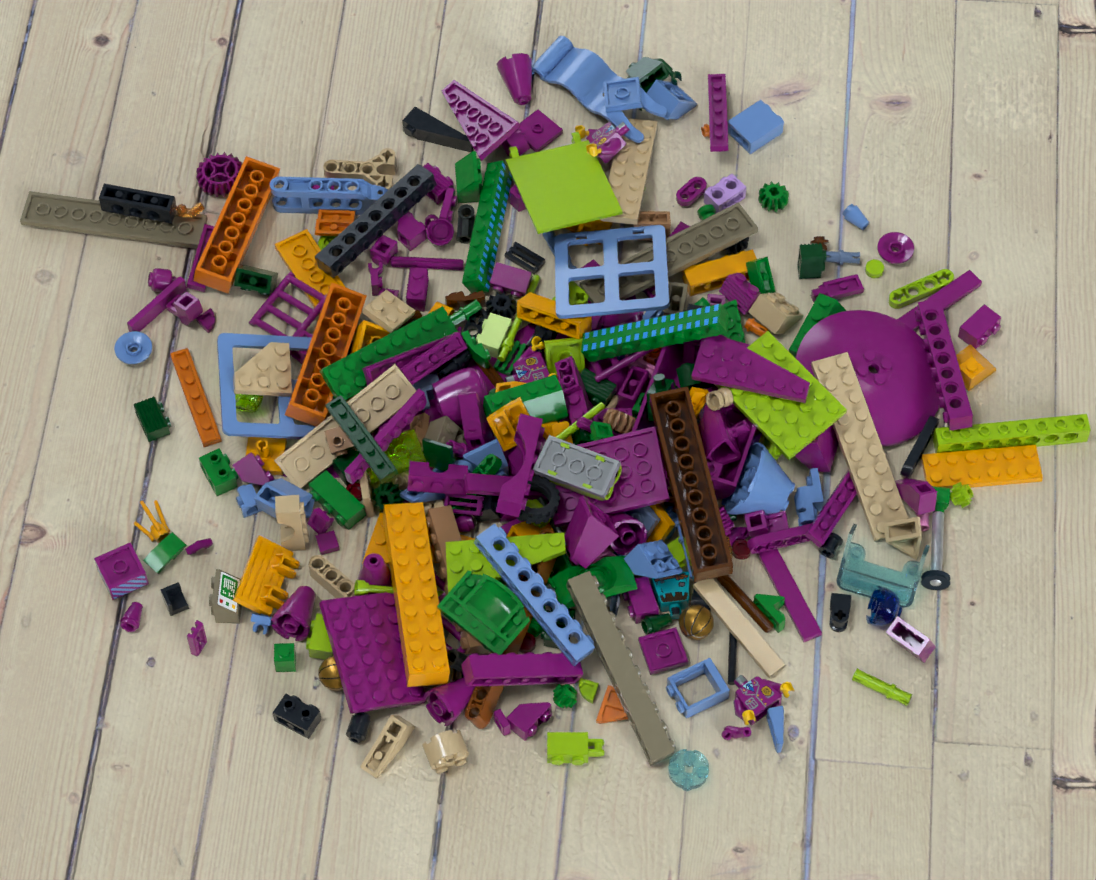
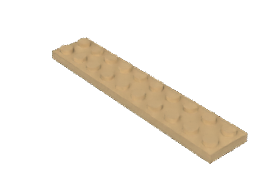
(861, 445)

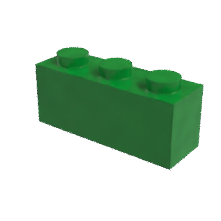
(337, 500)

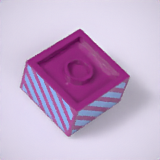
(121, 571)

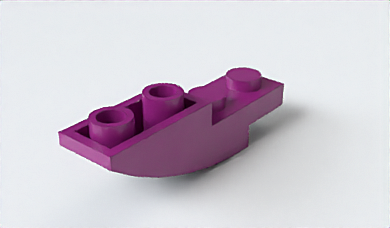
(572, 388)

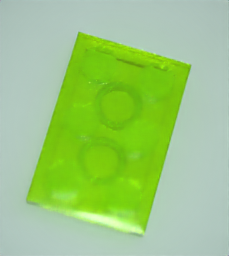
(401, 452)

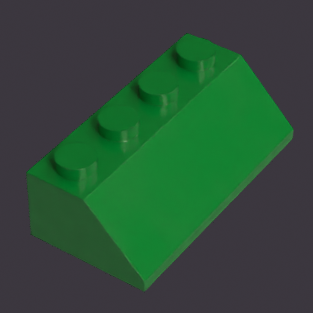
(822, 308)
(541, 398)

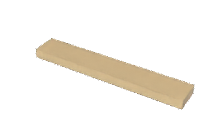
(739, 626)

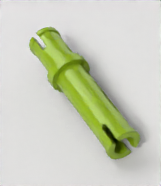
(882, 687)

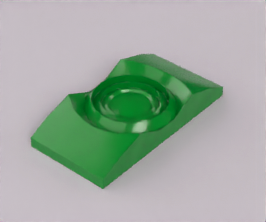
(611, 572)

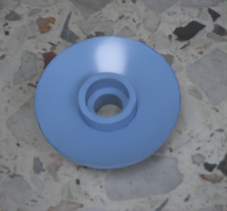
(133, 341)

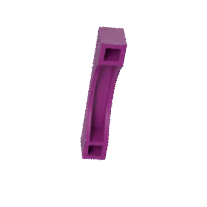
(512, 492)

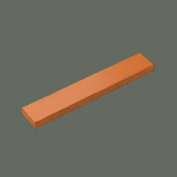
(195, 397)

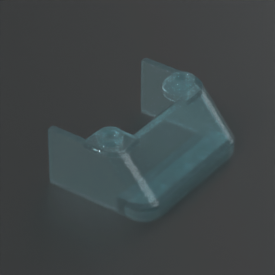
(864, 577)

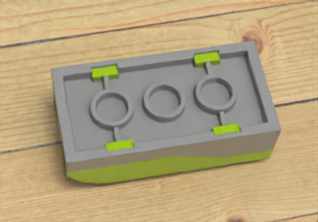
(578, 468)

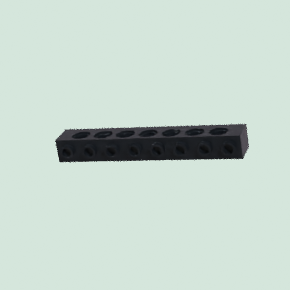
(375, 221)

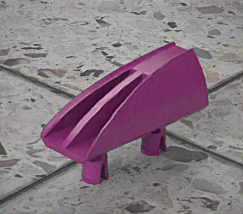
(719, 436)

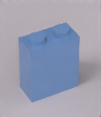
(755, 126)

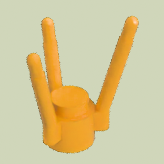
(158, 530)

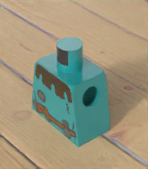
(672, 593)

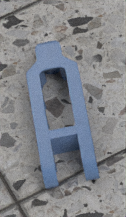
(301, 197)

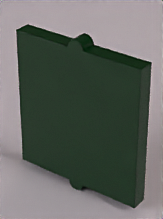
(438, 454)

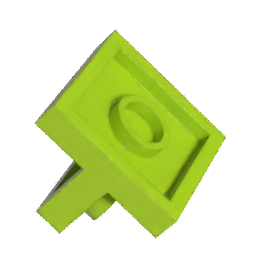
(563, 348)

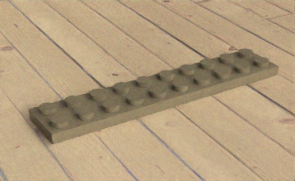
(86, 217)
(682, 250)

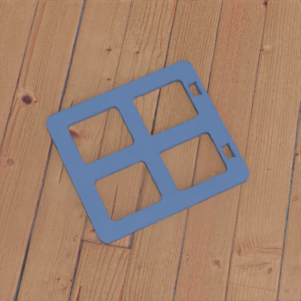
(611, 272)
(230, 425)

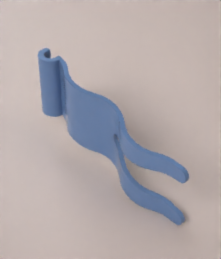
(583, 76)

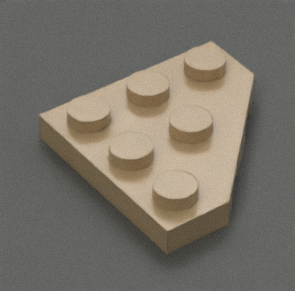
(266, 372)

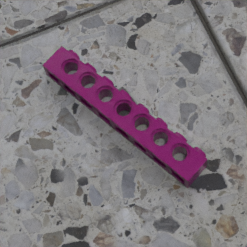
(944, 365)

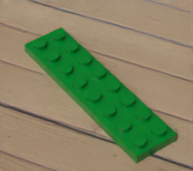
(347, 376)

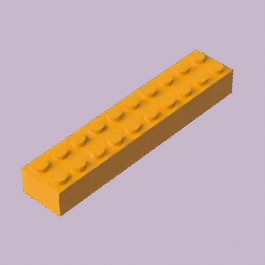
(415, 595)

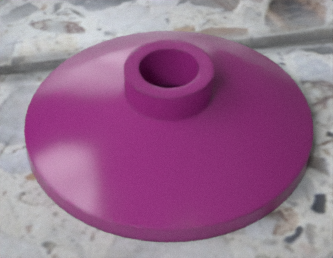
(898, 242)

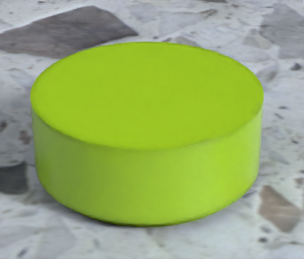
(874, 268)

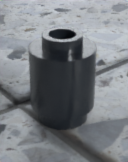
(358, 727)

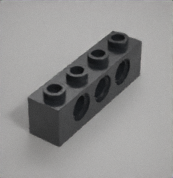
(137, 203)

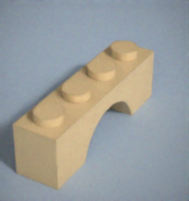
(292, 515)

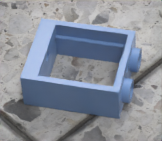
(704, 667)

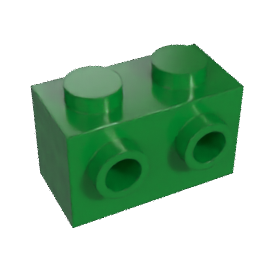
(218, 472)

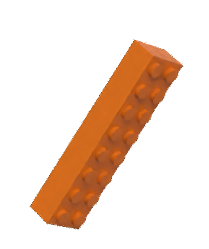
(236, 225)
(328, 344)

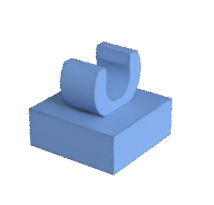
(263, 620)

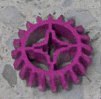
(221, 168)

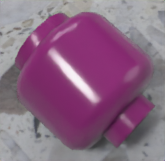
(160, 279)

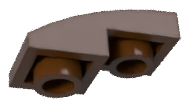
(458, 299)

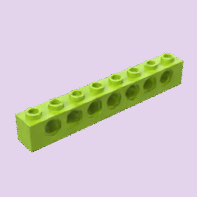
(1014, 433)

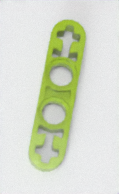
(919, 286)

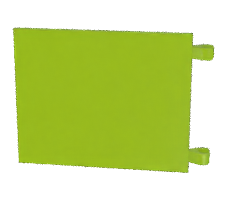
(562, 186)

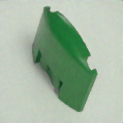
(485, 611)

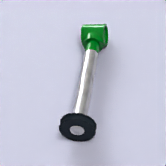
(936, 578)

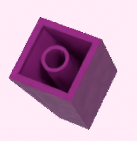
(820, 451)
(588, 532)

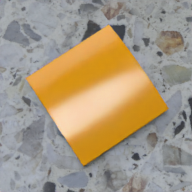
(505, 422)

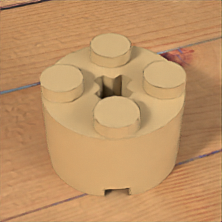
(446, 750)

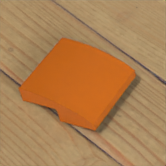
(333, 221)

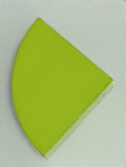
(588, 689)

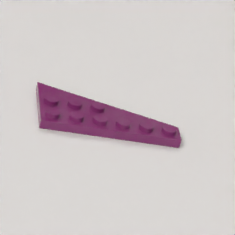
(735, 366)

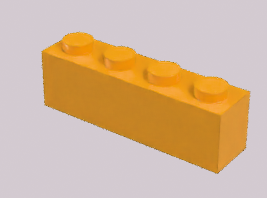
(713, 273)
(543, 313)

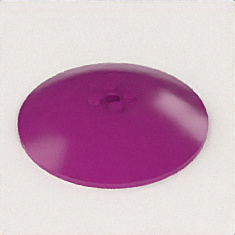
(902, 389)

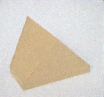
(904, 535)

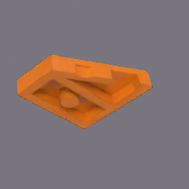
(611, 708)

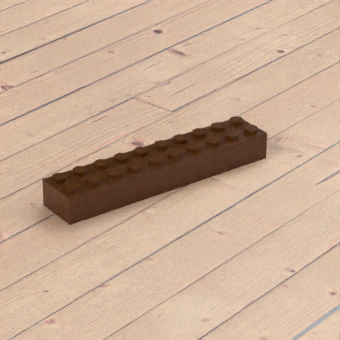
(691, 484)

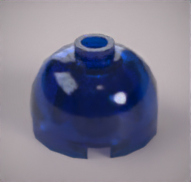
(884, 607)

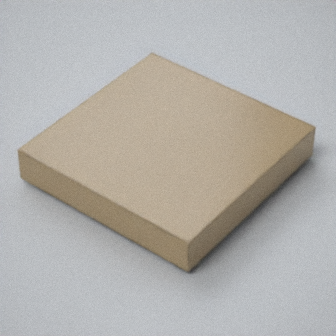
(367, 495)

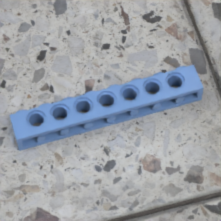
(560, 636)

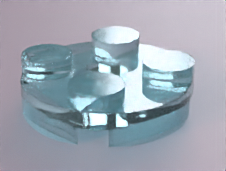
(690, 758)

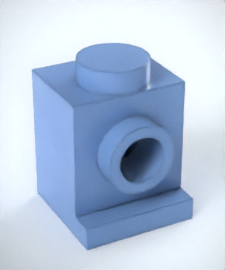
(246, 500)

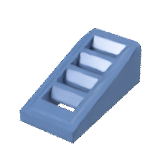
(775, 721)

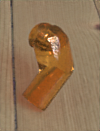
(189, 212)

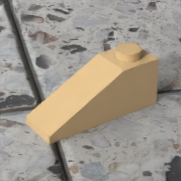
(387, 745)

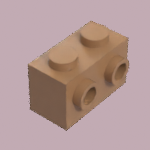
(338, 441)

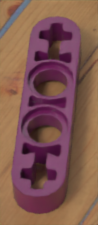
(778, 539)

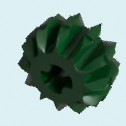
(387, 494)

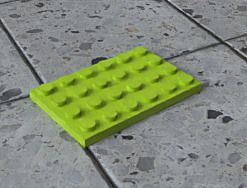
(782, 421)

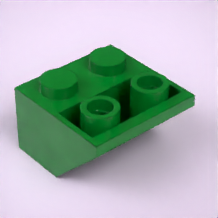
(468, 178)

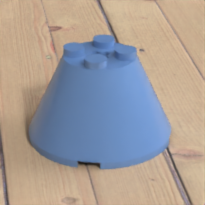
(760, 485)

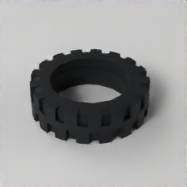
(542, 514)

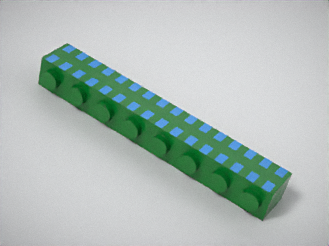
(487, 227)
(655, 333)

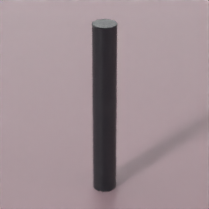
(732, 659)

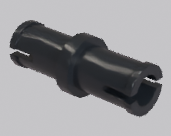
(456, 363)

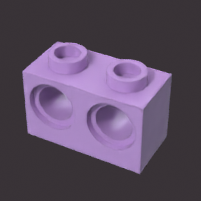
(728, 191)

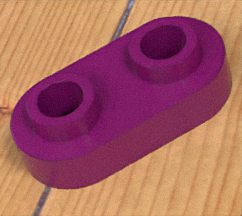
(688, 191)

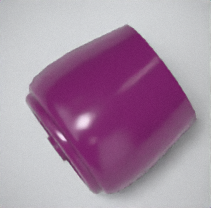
(448, 388)

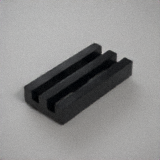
(527, 256)

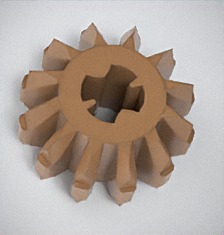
(619, 421)

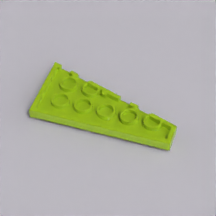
(465, 556)

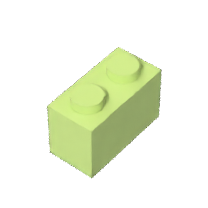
(493, 333)

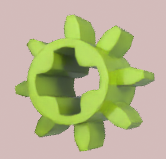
(961, 494)

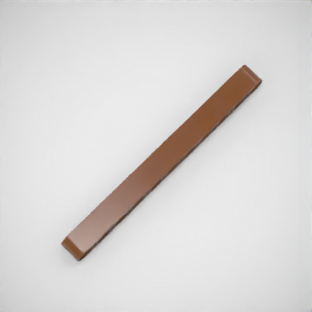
(486, 697)

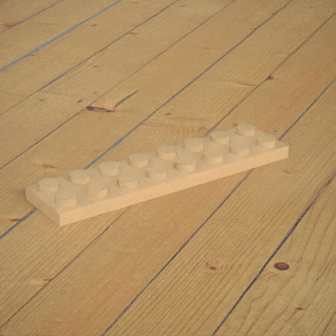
(630, 172)
(371, 405)

